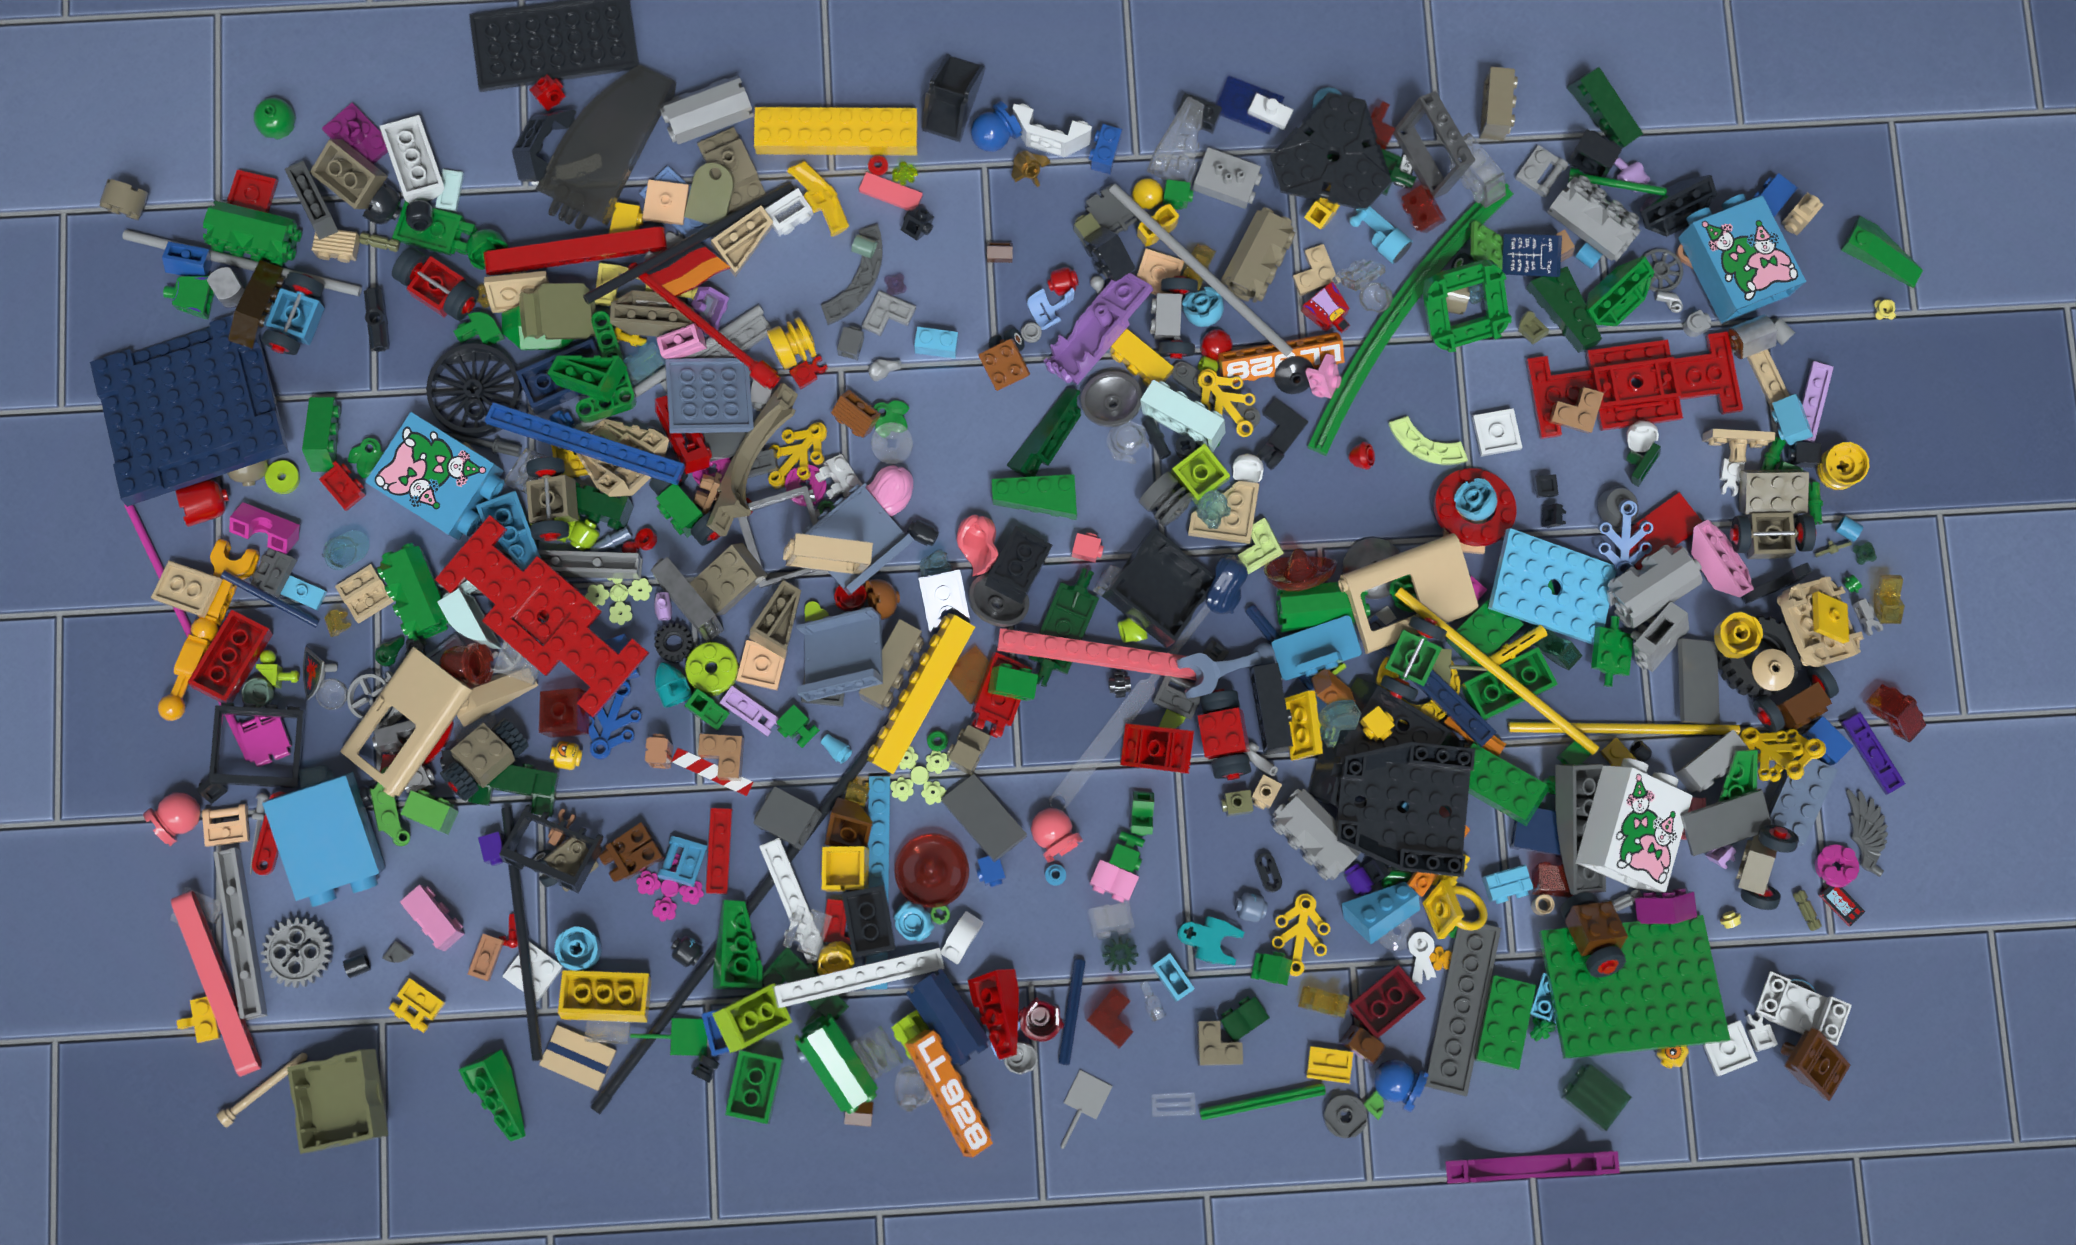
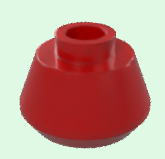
(1362, 456)

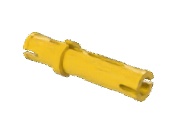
(1537, 634)

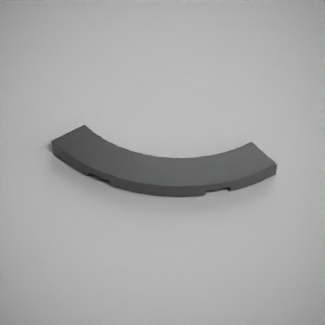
(862, 283)

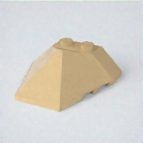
(615, 479)

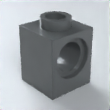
(850, 342)

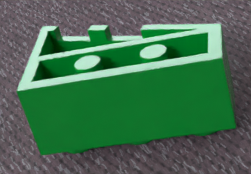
(321, 433)

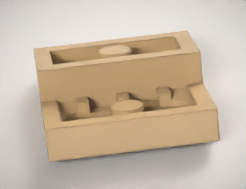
(364, 593)

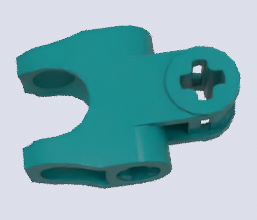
(1208, 939)

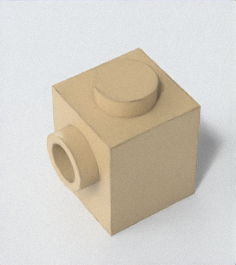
(1265, 792)

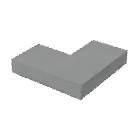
(886, 308)

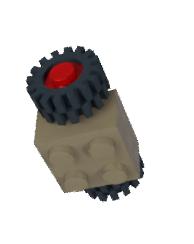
(483, 757)

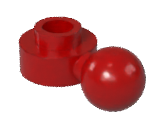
(645, 539)

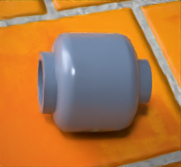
(1251, 907)

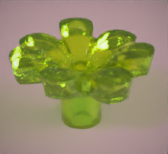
(904, 173)

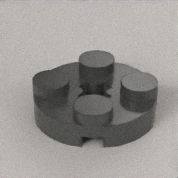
(1357, 1115)

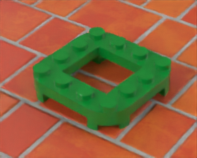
(1437, 289)

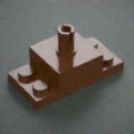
(1816, 1063)

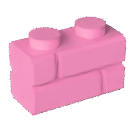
(681, 342)

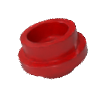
(878, 171)

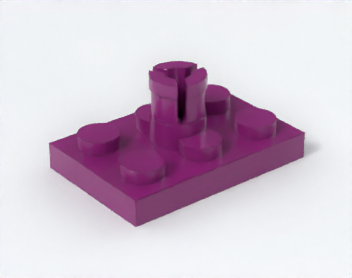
(357, 132)

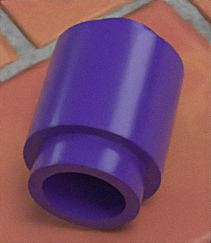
(1358, 880)

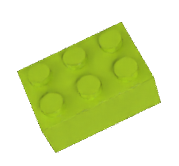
(751, 1018)

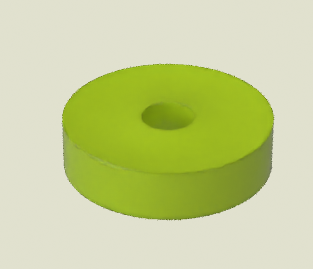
(284, 486)

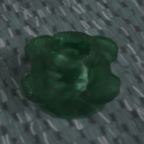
(1870, 553)

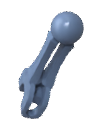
(1210, 671)

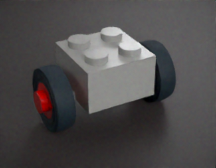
(1168, 317)

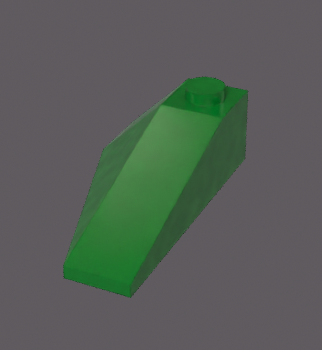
(1741, 774)

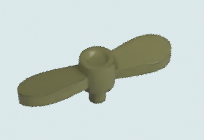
(1833, 548)

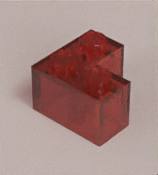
(1898, 710)
(1105, 1018)

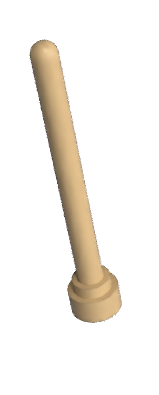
(227, 1116)

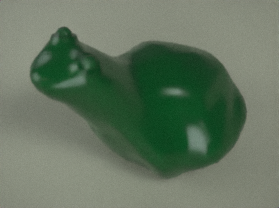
(388, 651)

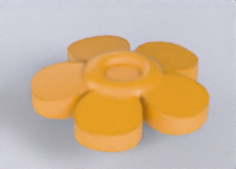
(1440, 959)

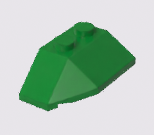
(1620, 292)
(513, 331)

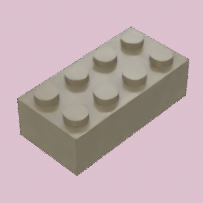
(896, 658)

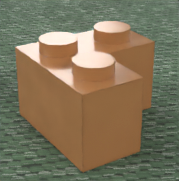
(1582, 415)
(728, 751)

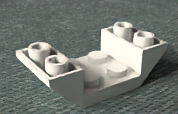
(1051, 141)
(1801, 1008)

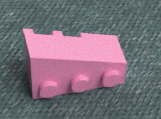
(432, 917)

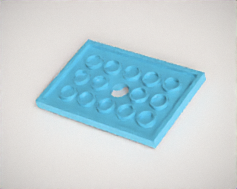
(1524, 593)

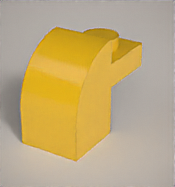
(1321, 212)

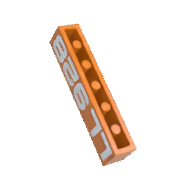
(1263, 360)
(948, 1093)

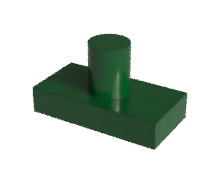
(1643, 463)

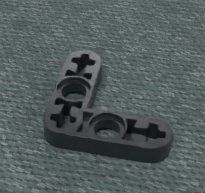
(1790, 578)

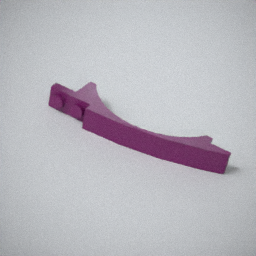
(1532, 1167)

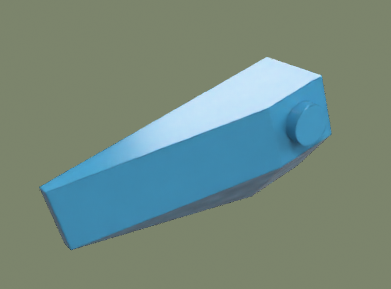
(517, 539)

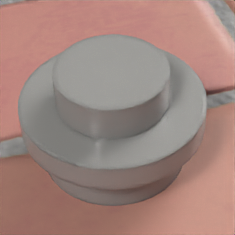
(1031, 332)

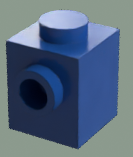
(990, 872)

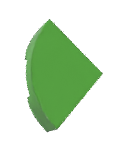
(1375, 1105)

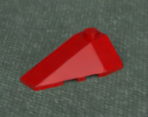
(998, 1002)

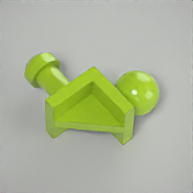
(274, 672)

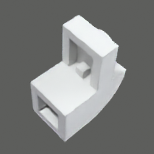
(961, 937)

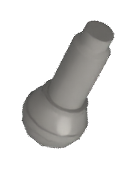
(1097, 284)

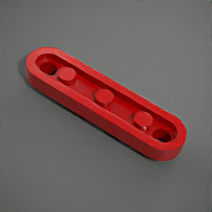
(266, 847)

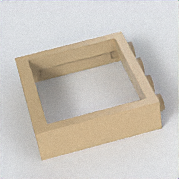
(828, 554)

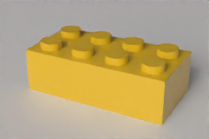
(604, 996)

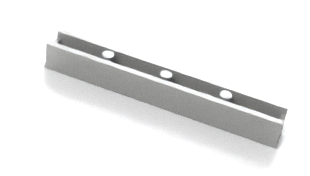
(592, 564)
(240, 934)

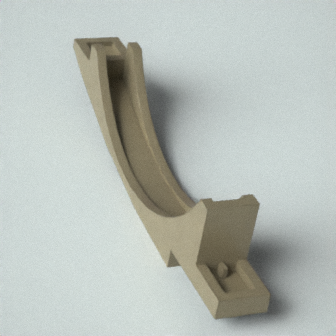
(732, 488)

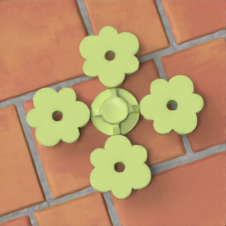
(619, 594)
(919, 776)

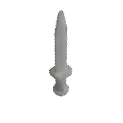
(259, 815)

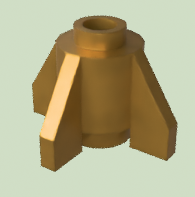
(1028, 164)

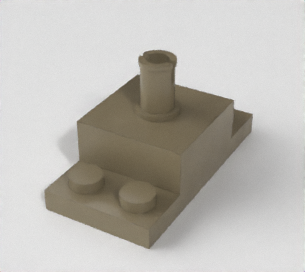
(730, 151)

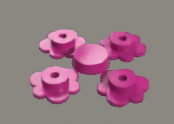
(668, 889)

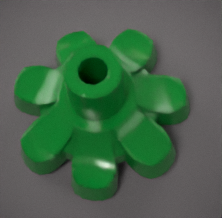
(1542, 1028)

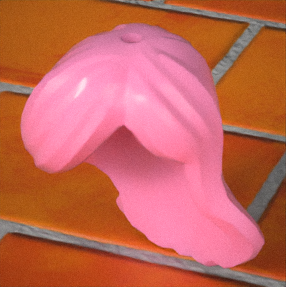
(892, 488)

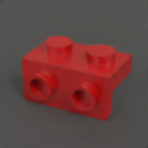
(342, 487)

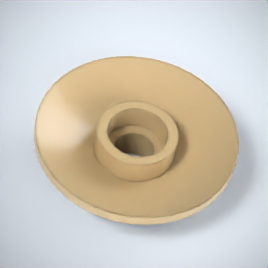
(1763, 672)

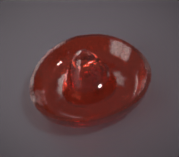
(1299, 571)
(932, 870)

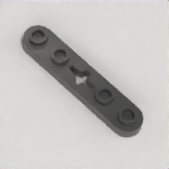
(1188, 378)

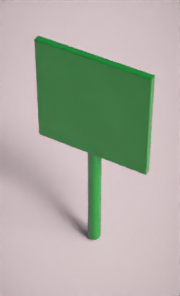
(687, 1037)

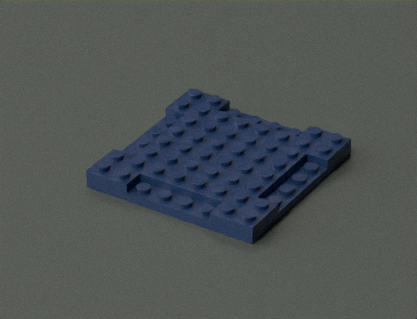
(187, 411)

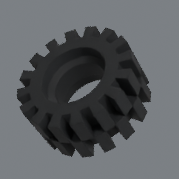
(683, 651)

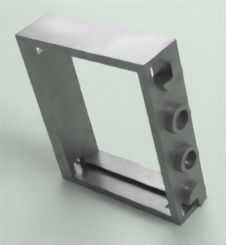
(1417, 152)
(751, 546)
(687, 599)

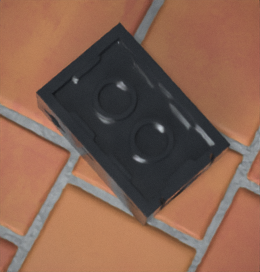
(1018, 565)

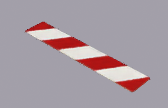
(709, 771)

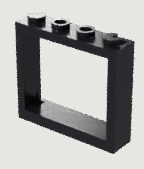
(251, 710)

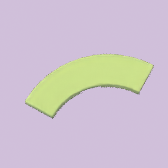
(1426, 449)

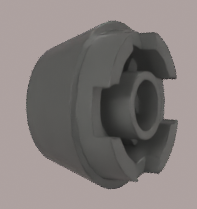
(1609, 505)

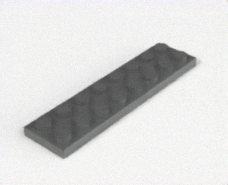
(1462, 1009)

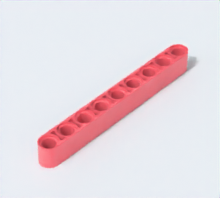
(216, 983)

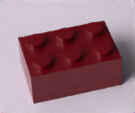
(1386, 1002)

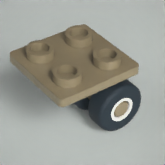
(565, 858)

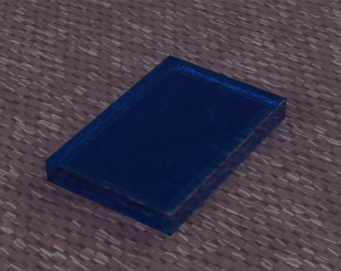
(1237, 99)

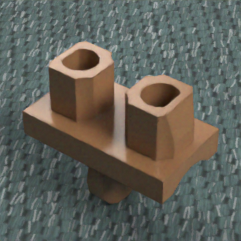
(705, 500)

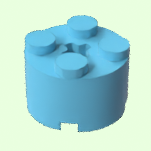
(573, 938)

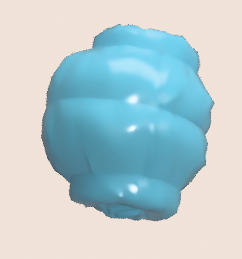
(913, 921)

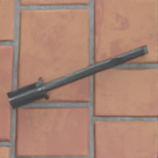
(497, 446)

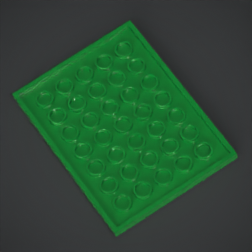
(1656, 1001)

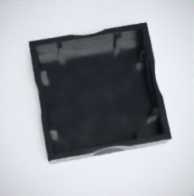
(1159, 588)

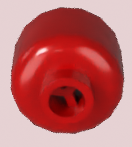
(1063, 280)

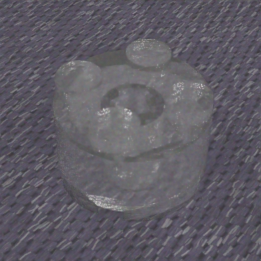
(890, 455)

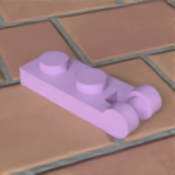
(748, 710)

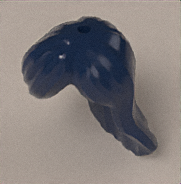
(1225, 589)

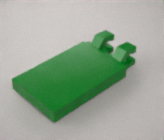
(440, 237)

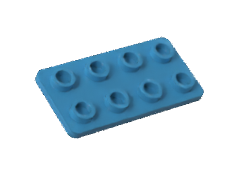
(1317, 648)

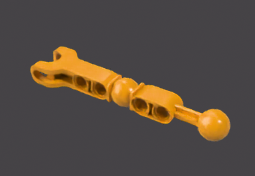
(205, 629)

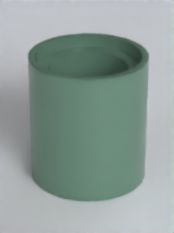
(864, 246)

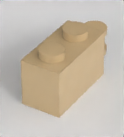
(1802, 214)

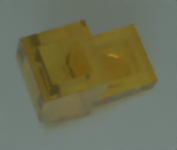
(1205, 256)
(1887, 599)
(1323, 1002)

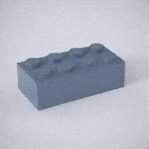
(1800, 800)

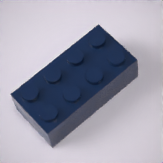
(539, 386)

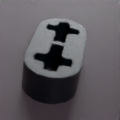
(1273, 870)

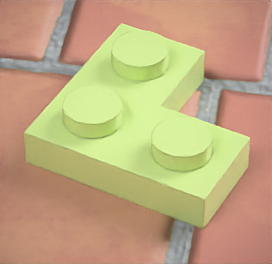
(1265, 547)

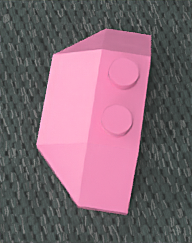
(1719, 561)

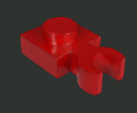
(806, 374)

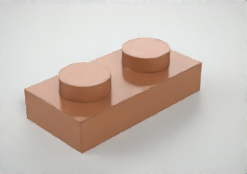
(486, 957)

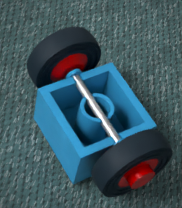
(294, 315)

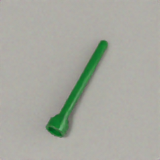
(1618, 183)

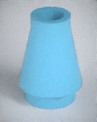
(836, 748)

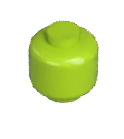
(584, 534)

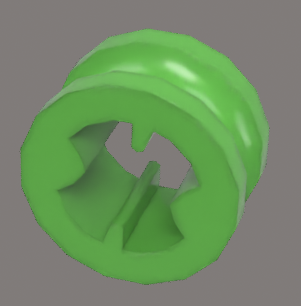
(937, 920)

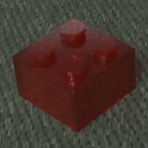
(561, 714)

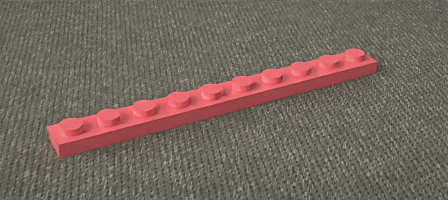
(1092, 653)

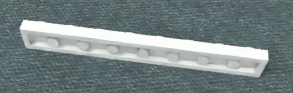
(858, 977)

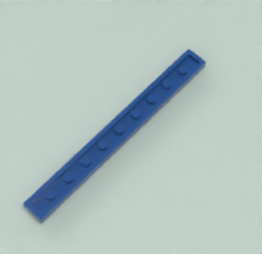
(585, 443)

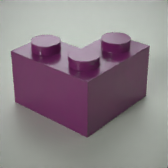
(1666, 908)

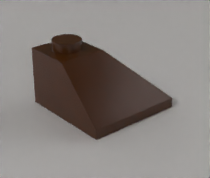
(848, 825)

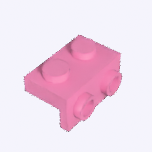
(1325, 379)

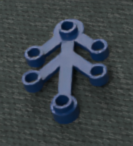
(611, 724)

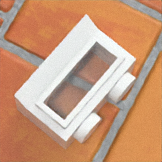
(789, 212)

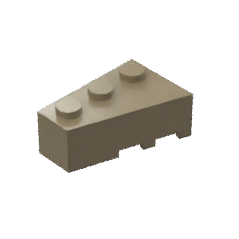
(777, 620)

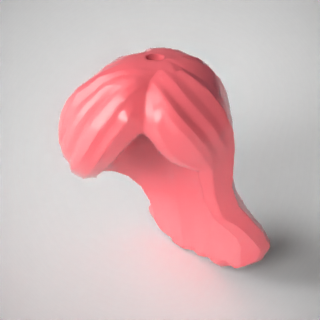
(976, 542)

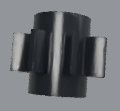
(1119, 684)

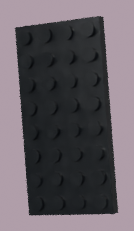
(553, 39)

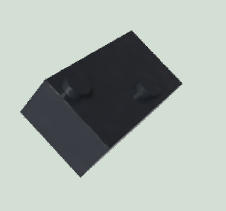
(1271, 709)

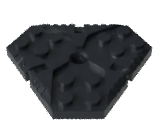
(1338, 128)

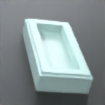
(449, 198)

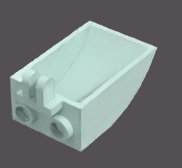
(466, 615)

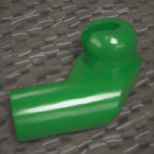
(1395, 877)

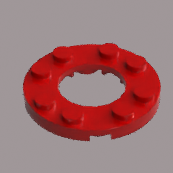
(1468, 532)

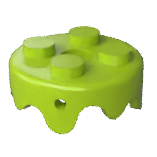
(712, 683)

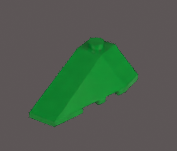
(1874, 247)
(736, 953)
(494, 1084)

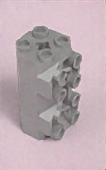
(706, 110)
(1594, 219)
(1661, 580)
(1315, 833)

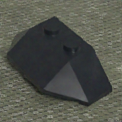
(1670, 211)

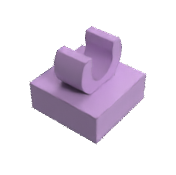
(1721, 855)

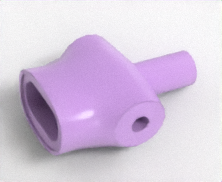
(1632, 173)
(663, 606)

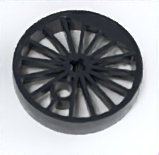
(472, 353)

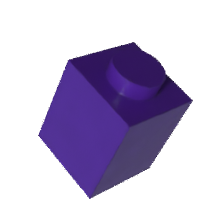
(491, 847)

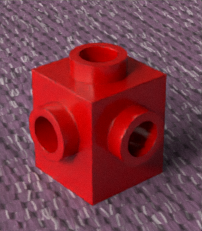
(548, 92)

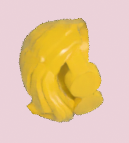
(835, 957)

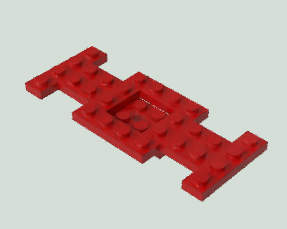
(1661, 380)
(527, 593)

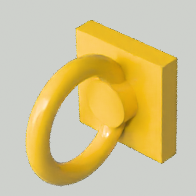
(1446, 911)

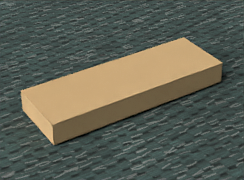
(1768, 377)

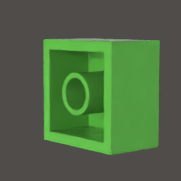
(431, 813)

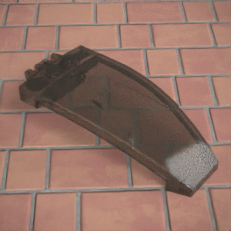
(604, 147)

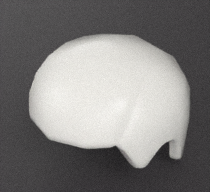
(1641, 436)
(1248, 468)

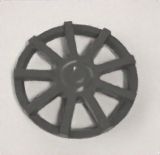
(1662, 270)

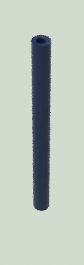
(269, 599)

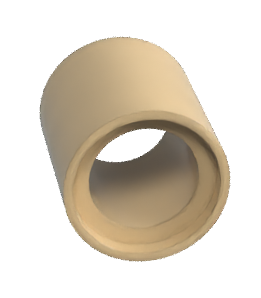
(1550, 905)

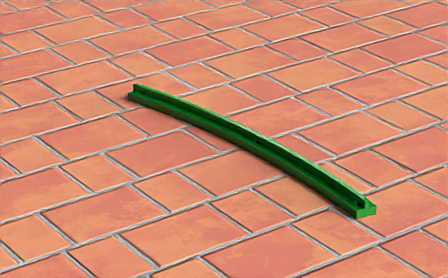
(1385, 328)

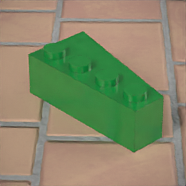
(1037, 494)

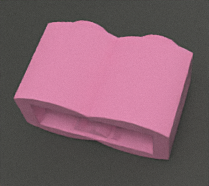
(1113, 881)

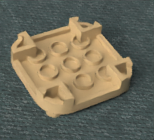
(1798, 614)

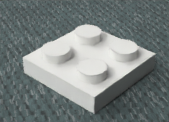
(1497, 432)
(543, 970)
(1731, 1054)

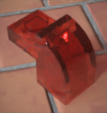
(1383, 131)

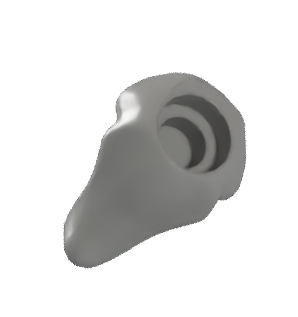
(881, 368)

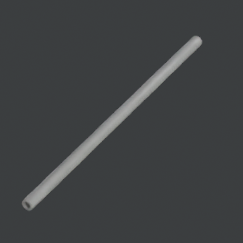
(241, 262)
(1201, 270)
(661, 375)

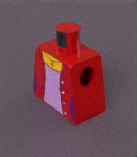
(1327, 309)

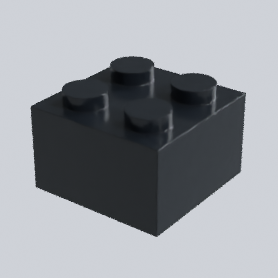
(1594, 154)
(1109, 254)

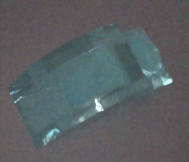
(1337, 717)

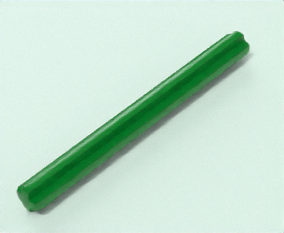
(1262, 1101)

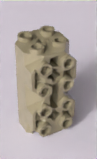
(1259, 255)

